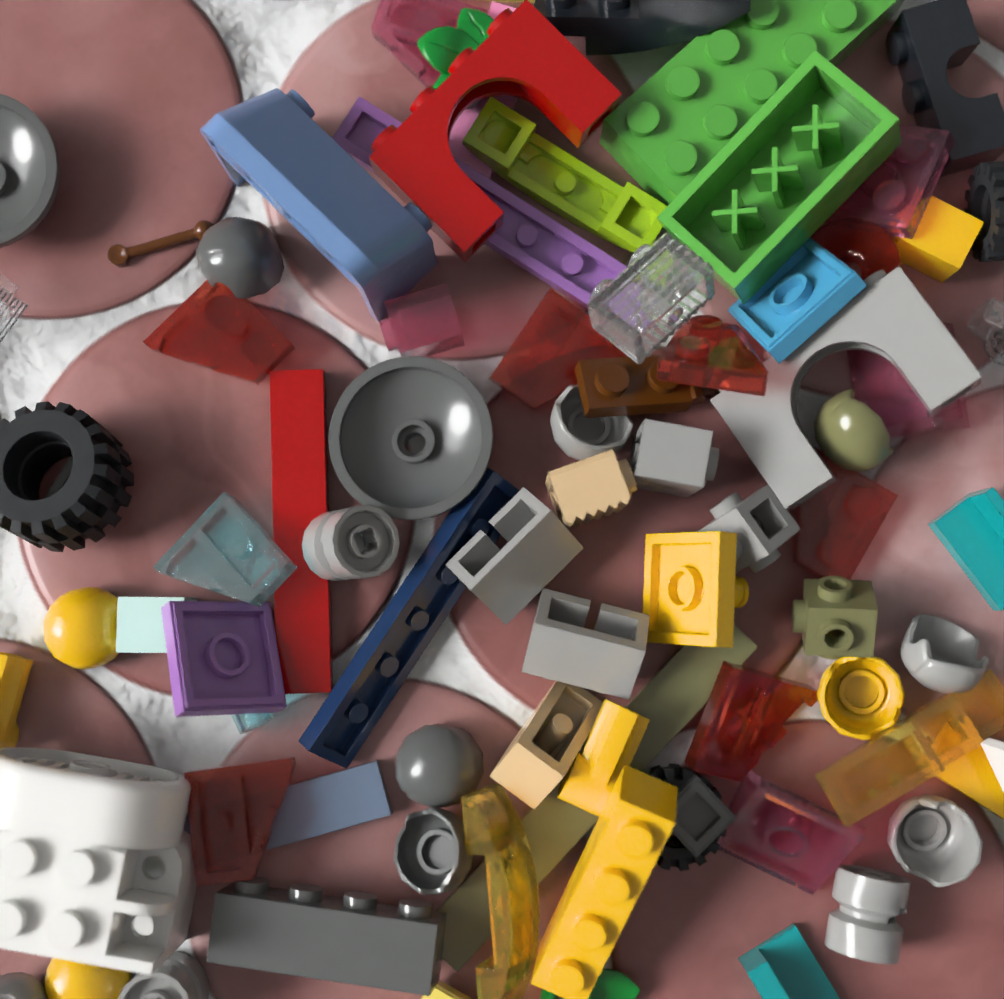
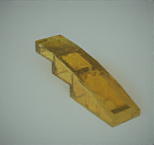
(913, 750)

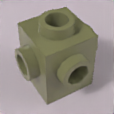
(836, 617)

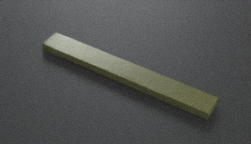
(556, 826)

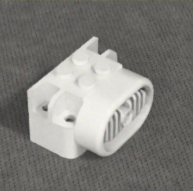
(93, 859)

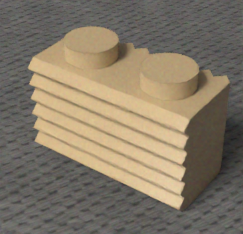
(590, 488)

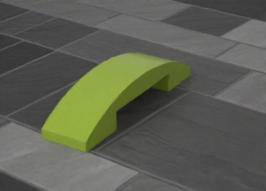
(561, 181)

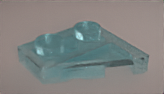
(228, 555)

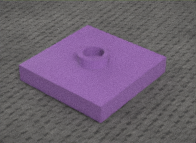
(222, 658)

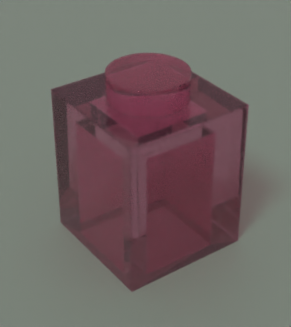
(422, 323)

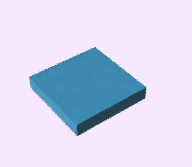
(797, 300)

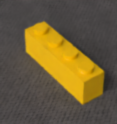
(605, 884)

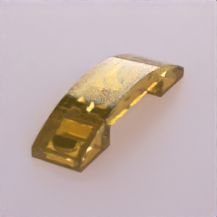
(497, 833)

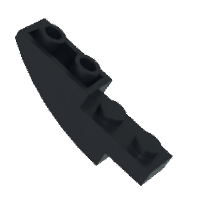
(638, 25)

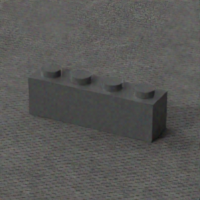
(328, 936)

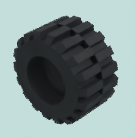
(87, 498)

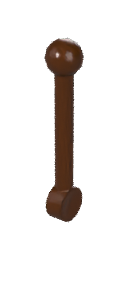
(121, 256)

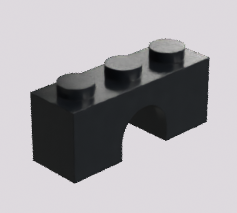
(924, 46)

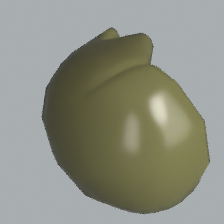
(851, 433)

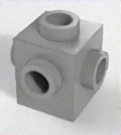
(760, 526)

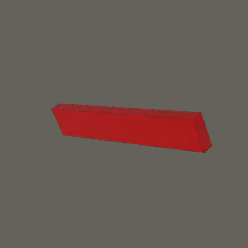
(298, 497)

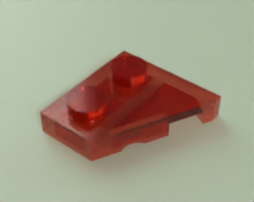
(221, 335)

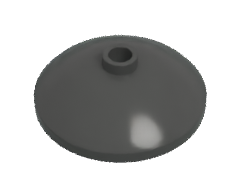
(27, 171)
(389, 408)

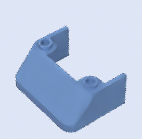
(324, 194)

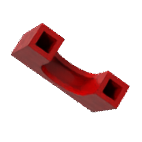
(518, 59)

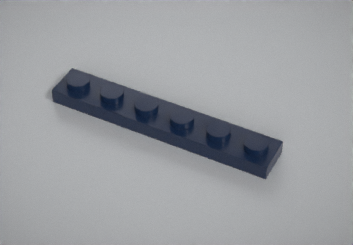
(403, 630)

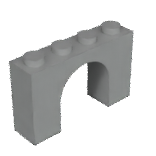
(883, 319)

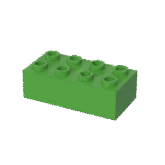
(782, 176)

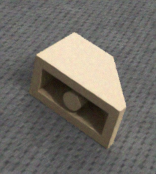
(547, 743)

